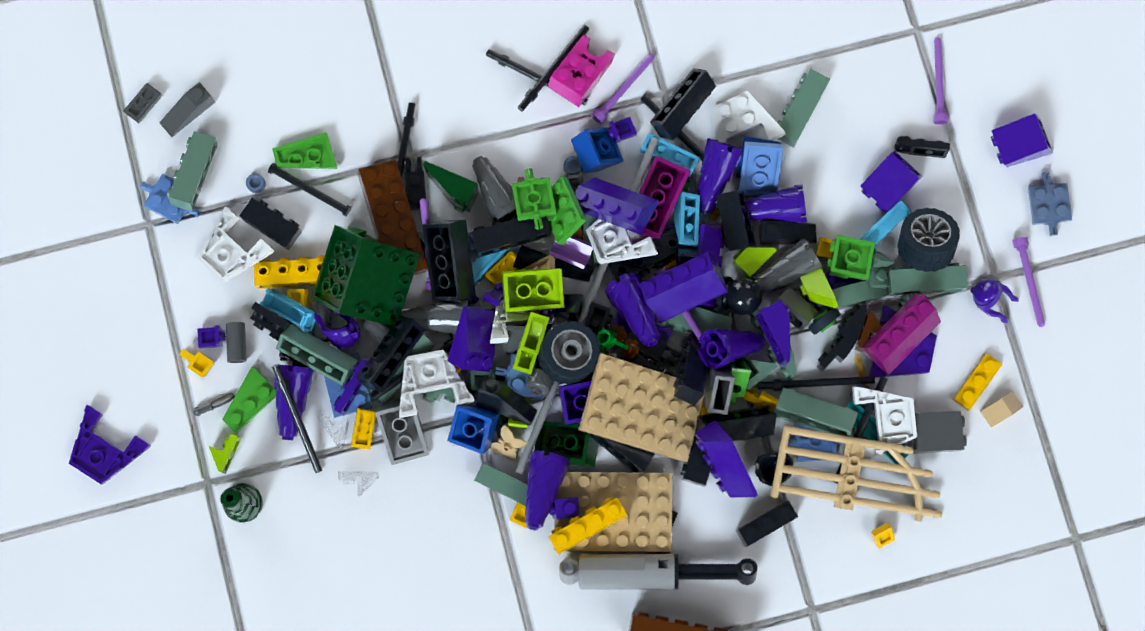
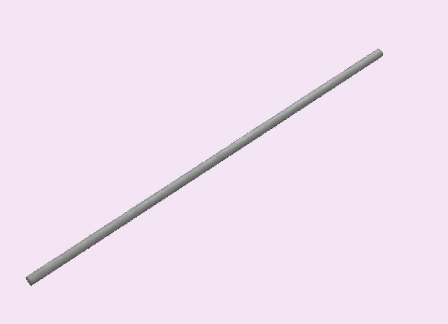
(581, 319)

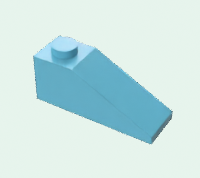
(687, 218)

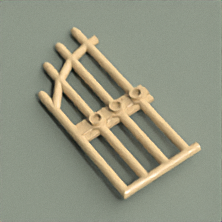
(850, 471)

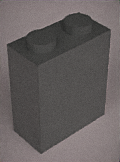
(718, 390)
(939, 432)

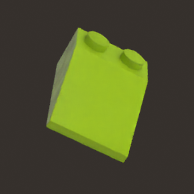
(532, 289)

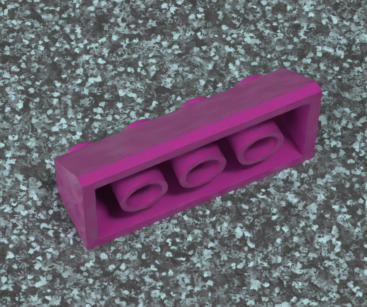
(665, 184)
(902, 333)

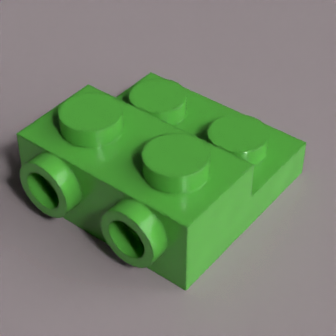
(850, 258)

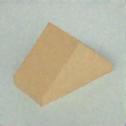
(1002, 409)

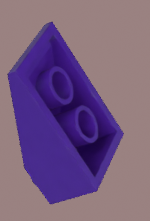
(776, 327)
(471, 341)

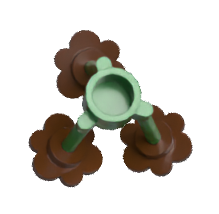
(616, 337)

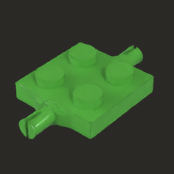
(533, 198)

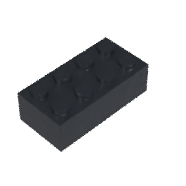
(449, 260)

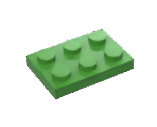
(568, 215)

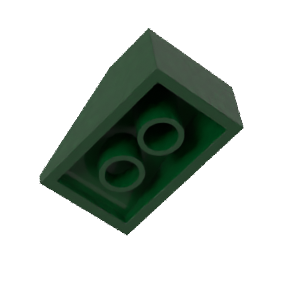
(457, 189)
(567, 442)

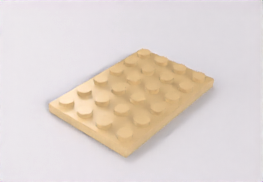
(639, 409)
(642, 495)

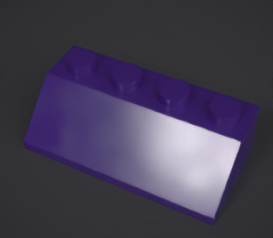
(615, 204)
(710, 241)
(684, 287)
(573, 400)
(725, 461)

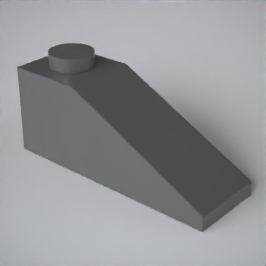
(187, 109)

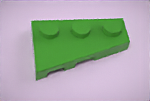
(306, 153)
(249, 401)

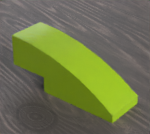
(530, 343)

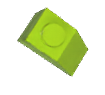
(751, 260)
(818, 289)

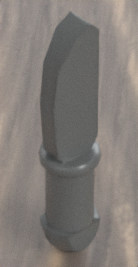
(214, 404)

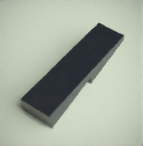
(527, 256)

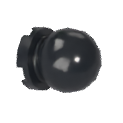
(742, 297)

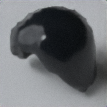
(766, 466)

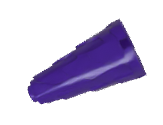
(716, 171)
(779, 206)
(631, 306)
(725, 346)
(300, 383)
(544, 480)

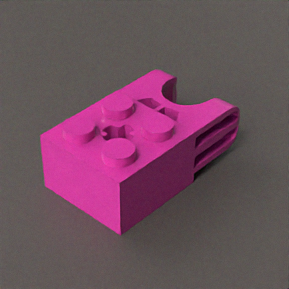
(579, 72)

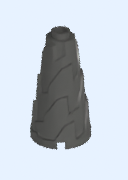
(495, 190)
(788, 268)
(438, 317)

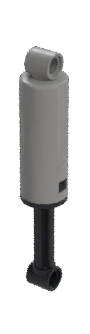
(647, 571)

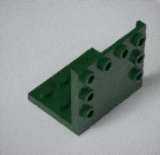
(364, 277)

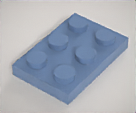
(760, 168)
(361, 400)

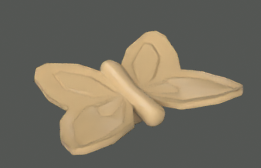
(507, 445)

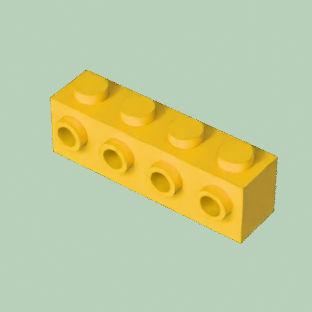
(287, 272)
(587, 526)

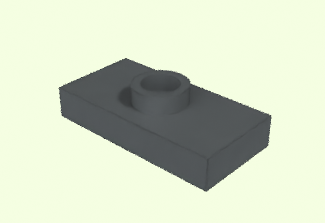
(142, 103)

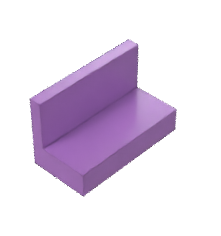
(573, 251)

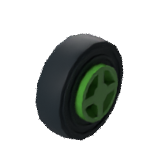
(824, 320)

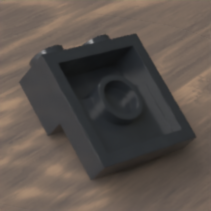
(267, 320)

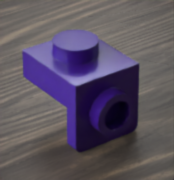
(621, 130)
(211, 337)
(565, 508)

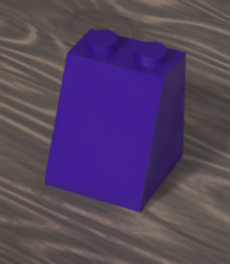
(1021, 141)
(890, 181)

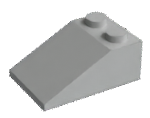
(401, 436)

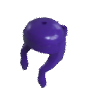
(986, 295)
(343, 337)

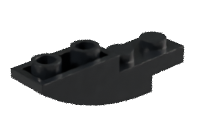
(849, 334)

